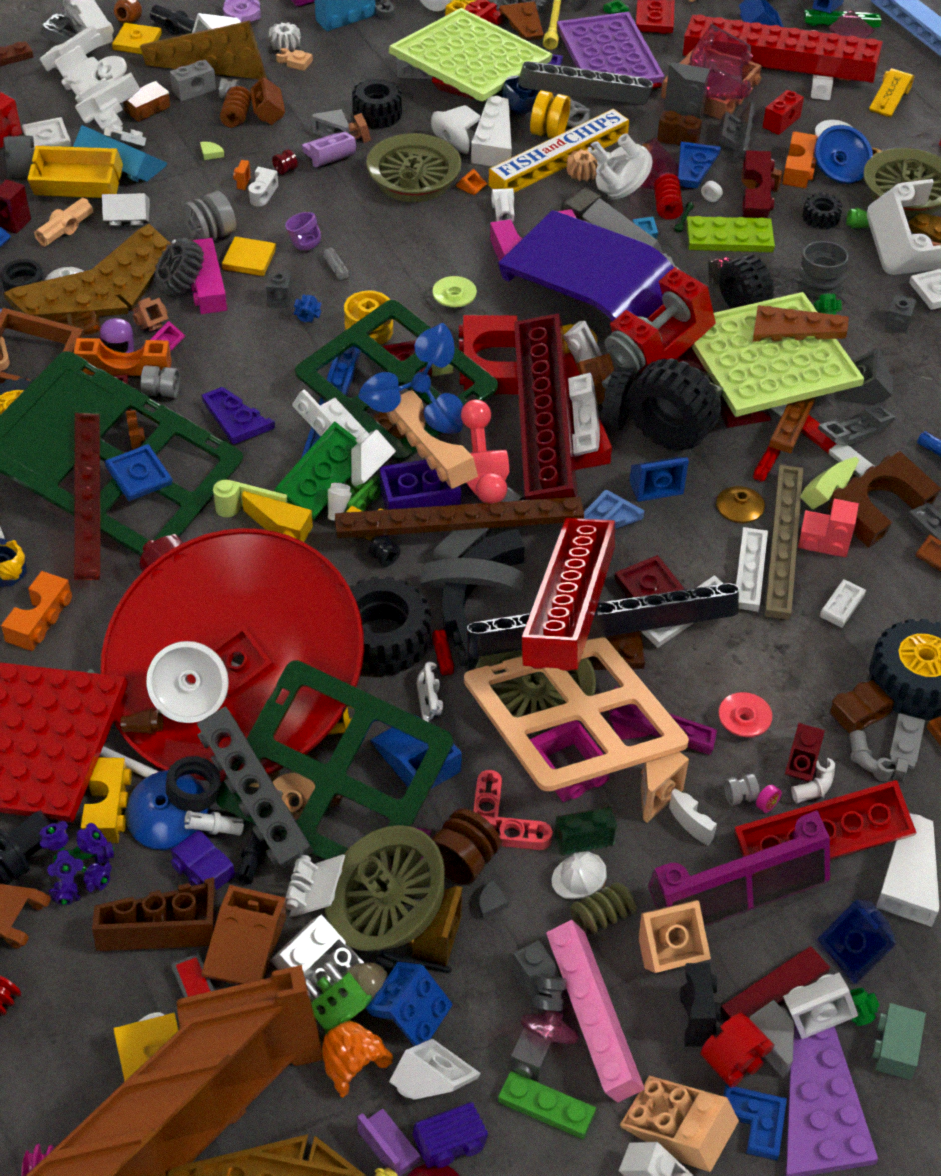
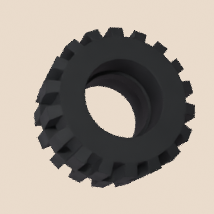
(378, 102)
(745, 281)

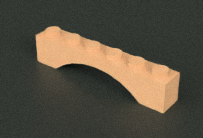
(450, 461)

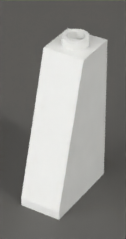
(911, 877)

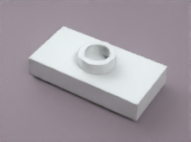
(842, 603)

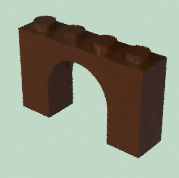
(894, 475)

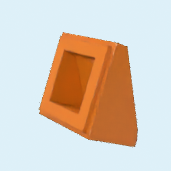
(471, 183)

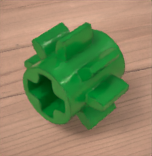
(828, 304)
(865, 1005)

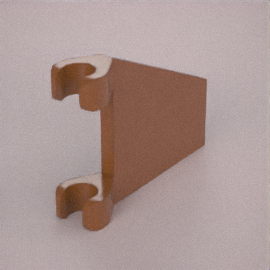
(11, 902)

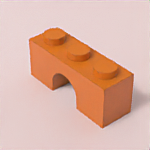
(800, 160)
(29, 627)

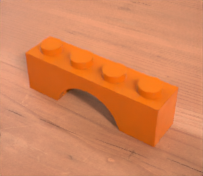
(117, 363)

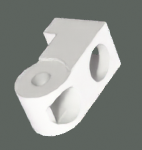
(263, 187)

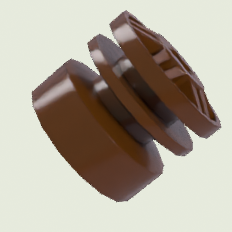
(466, 845)

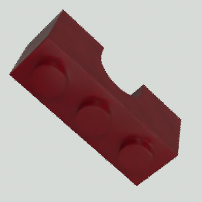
(758, 167)

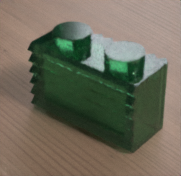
(585, 830)

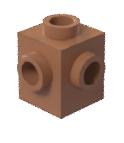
(156, 310)

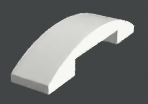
(585, 414)

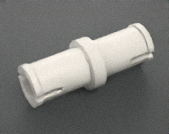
(214, 823)

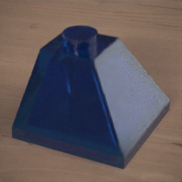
(858, 939)

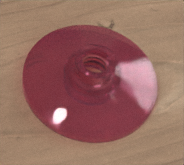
(550, 1027)

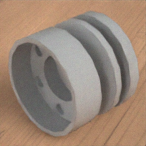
(209, 217)

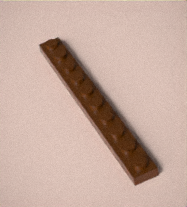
(457, 517)

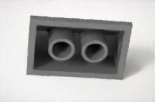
(686, 89)

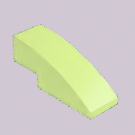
(824, 485)

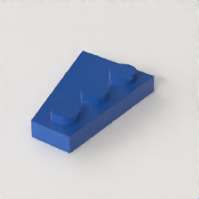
(695, 163)

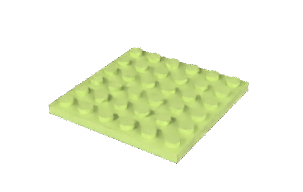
(468, 53)
(770, 371)

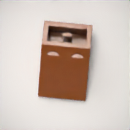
(244, 936)

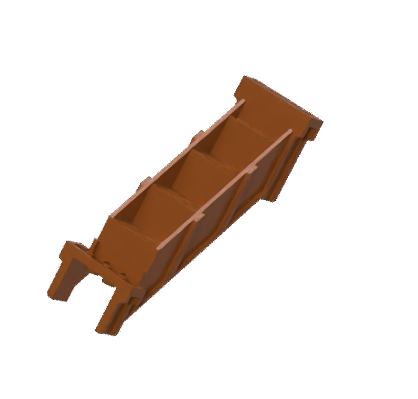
(197, 1082)

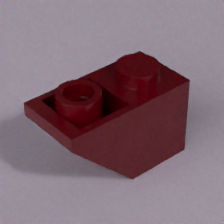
(804, 752)

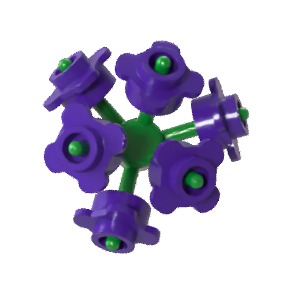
(70, 861)

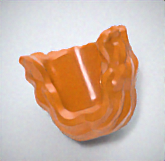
(348, 1050)

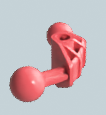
(491, 465)

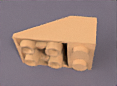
(682, 1120)

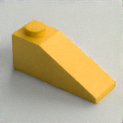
(278, 515)

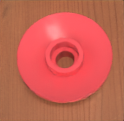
(748, 707)

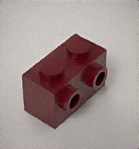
(13, 206)

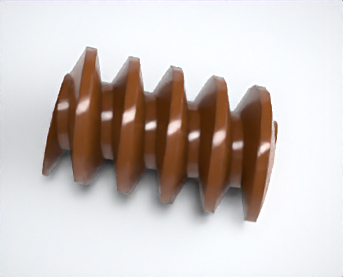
(235, 106)

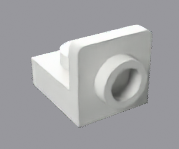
(821, 87)

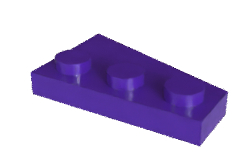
(234, 417)

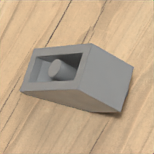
(779, 1028)

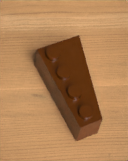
(158, 920)

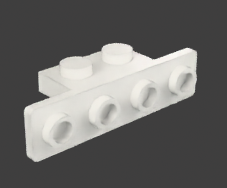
(323, 416)

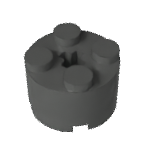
(18, 155)

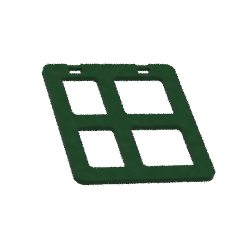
(358, 337)
(332, 777)

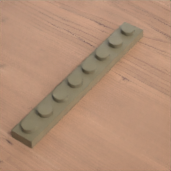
(784, 543)

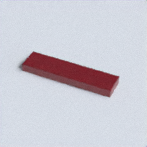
(796, 972)

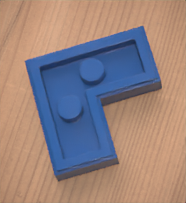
(765, 1116)

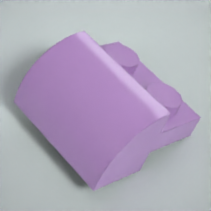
(330, 148)

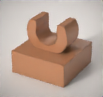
(360, 128)

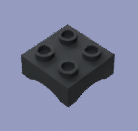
(699, 1004)

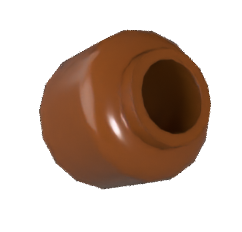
(127, 11)

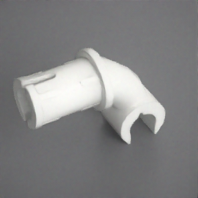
(818, 786)

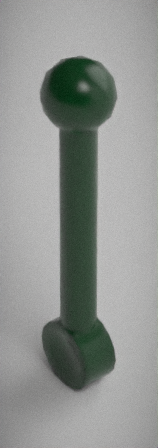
(679, 227)

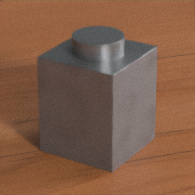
(530, 1055)

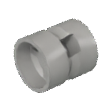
(160, 381)

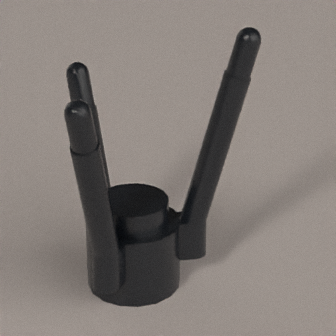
(389, 959)

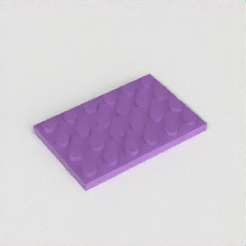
(609, 45)

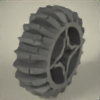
(178, 266)

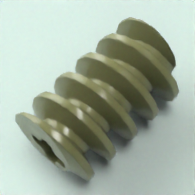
(602, 906)

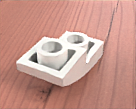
(685, 811)

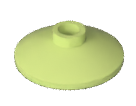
(454, 291)

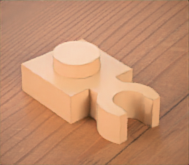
(297, 59)

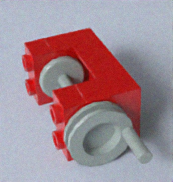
(668, 330)

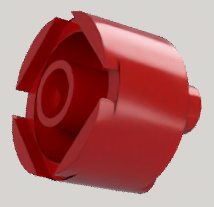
(736, 1049)

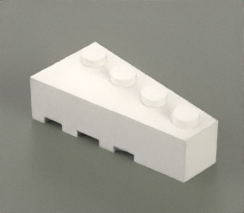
(493, 136)

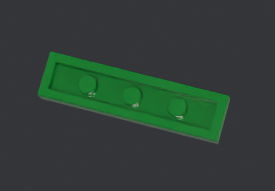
(817, 17)

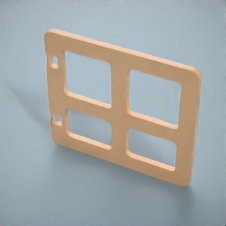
(581, 708)

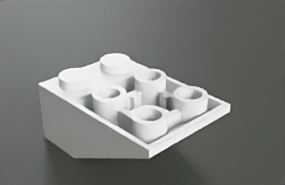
(315, 947)

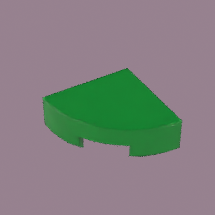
(615, 7)

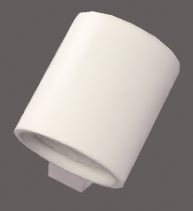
(503, 203)

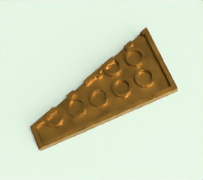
(227, 48)

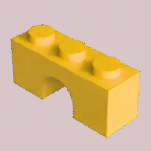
(109, 781)

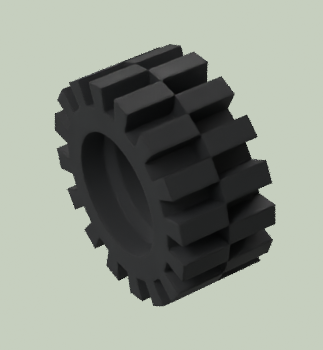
(822, 211)

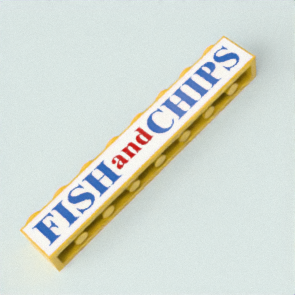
(553, 154)

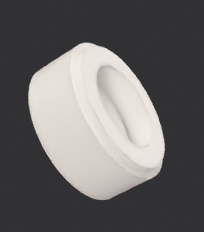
(711, 191)

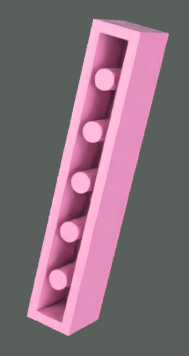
(595, 1012)

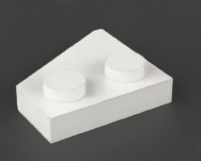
(133, 137)

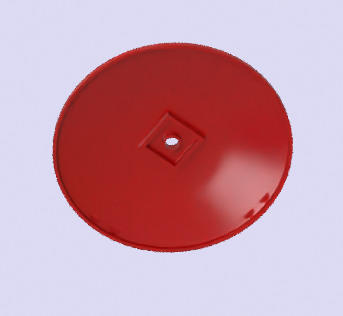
(243, 597)

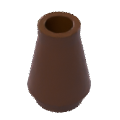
(146, 722)

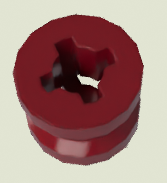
(284, 162)

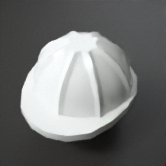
(579, 876)

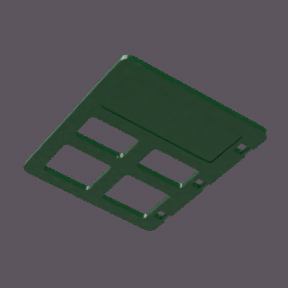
(40, 442)

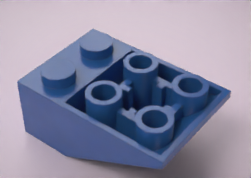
(406, 754)

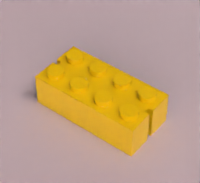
(75, 171)

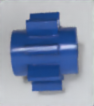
(307, 308)

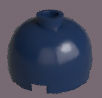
(520, 99)

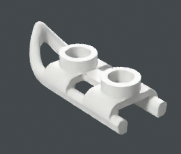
(429, 690)

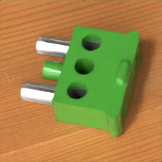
(337, 1001)

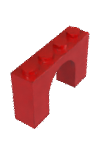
(488, 332)

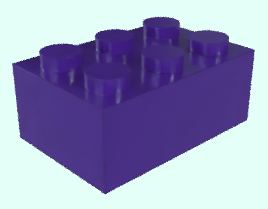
(415, 486)

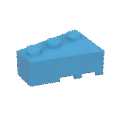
(338, 13)

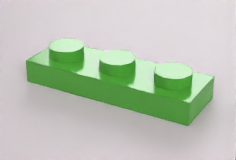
(547, 1105)

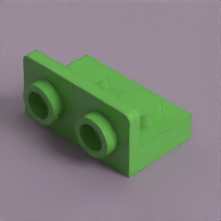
(364, 493)

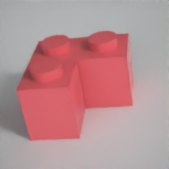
(831, 532)

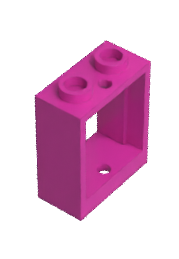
(562, 737)

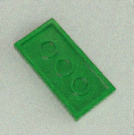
(321, 466)

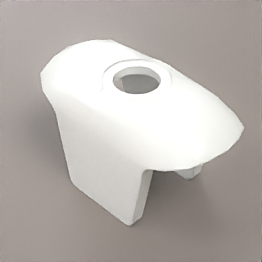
(457, 125)

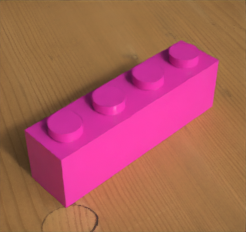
(209, 285)

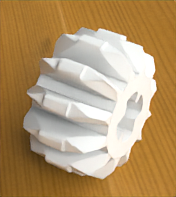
(284, 36)

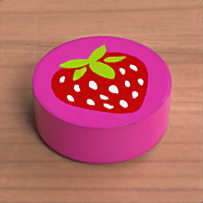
(768, 798)

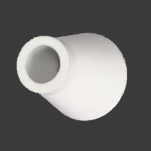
(338, 497)

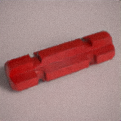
(766, 463)
(443, 652)

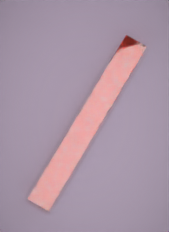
(87, 496)

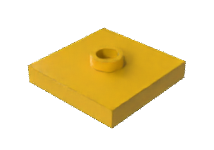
(134, 35)
(142, 1039)

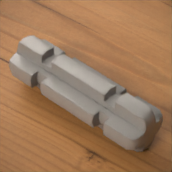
(335, 263)

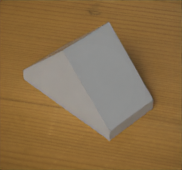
(329, 123)

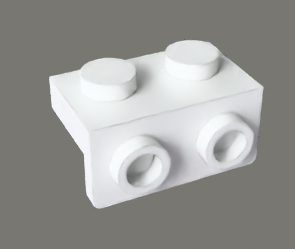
(581, 342)

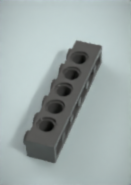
(223, 725)

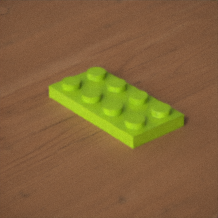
(730, 234)

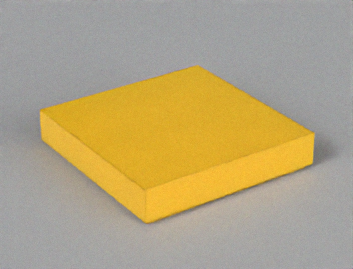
(249, 256)

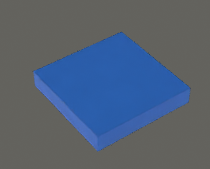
(138, 472)

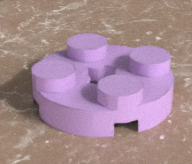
(242, 9)

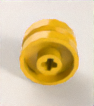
(550, 114)
(362, 304)

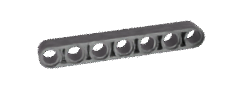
(585, 82)

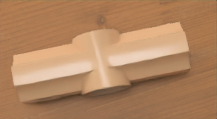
(63, 222)

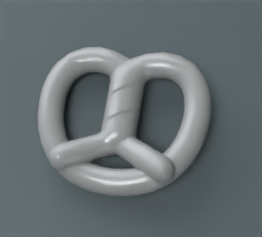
(577, 108)

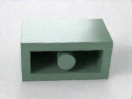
(899, 1041)

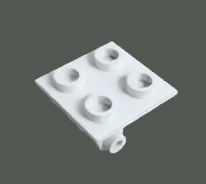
(313, 884)

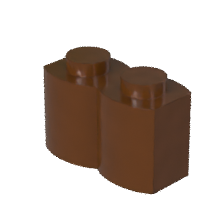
(677, 128)
(861, 706)

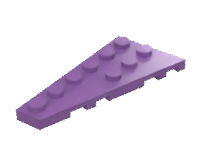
(823, 1110)

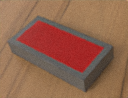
(189, 977)

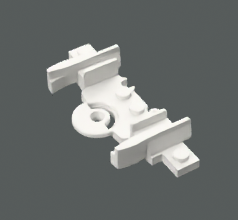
(95, 98)

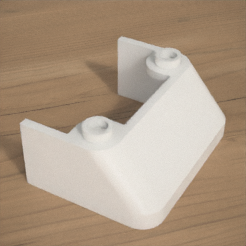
(896, 246)

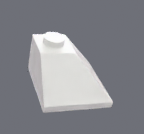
(431, 1071)

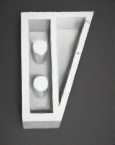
(85, 14)

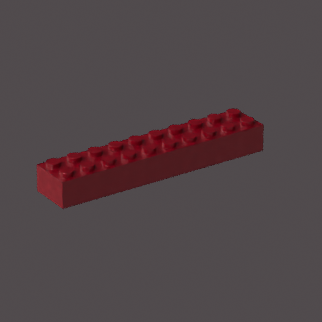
(544, 409)

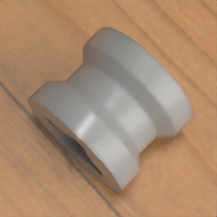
(225, 85)

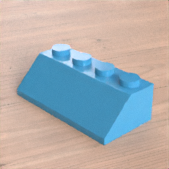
(135, 162)

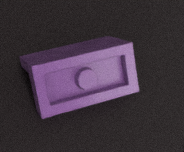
(388, 1142)

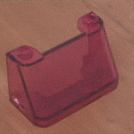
(725, 58)

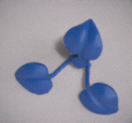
(444, 413)

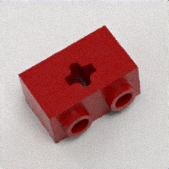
(783, 112)

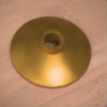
(740, 504)

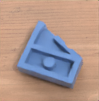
(612, 507)

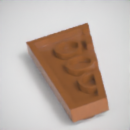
(782, 322)

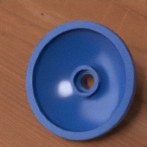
(846, 145)
(160, 825)

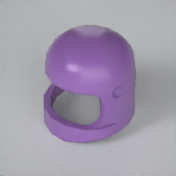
(303, 231)
(117, 331)

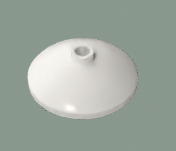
(175, 694)

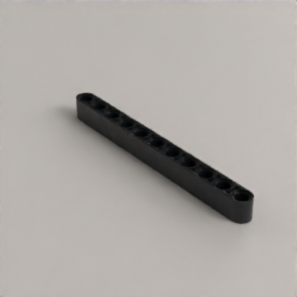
(617, 617)

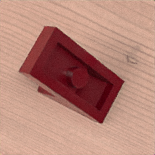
(751, 418)

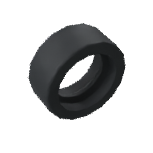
(21, 268)
(197, 766)

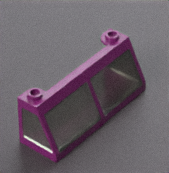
(751, 879)

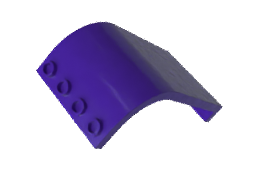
(589, 265)

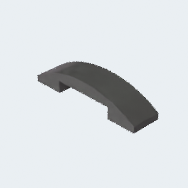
(859, 429)
(472, 571)

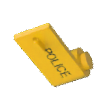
(894, 86)

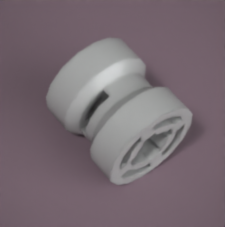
(742, 789)

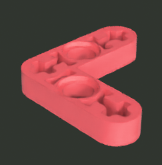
(502, 823)

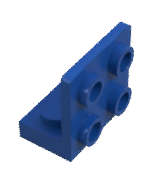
(411, 1001)

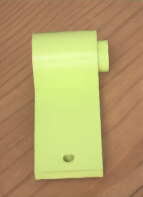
(229, 496)

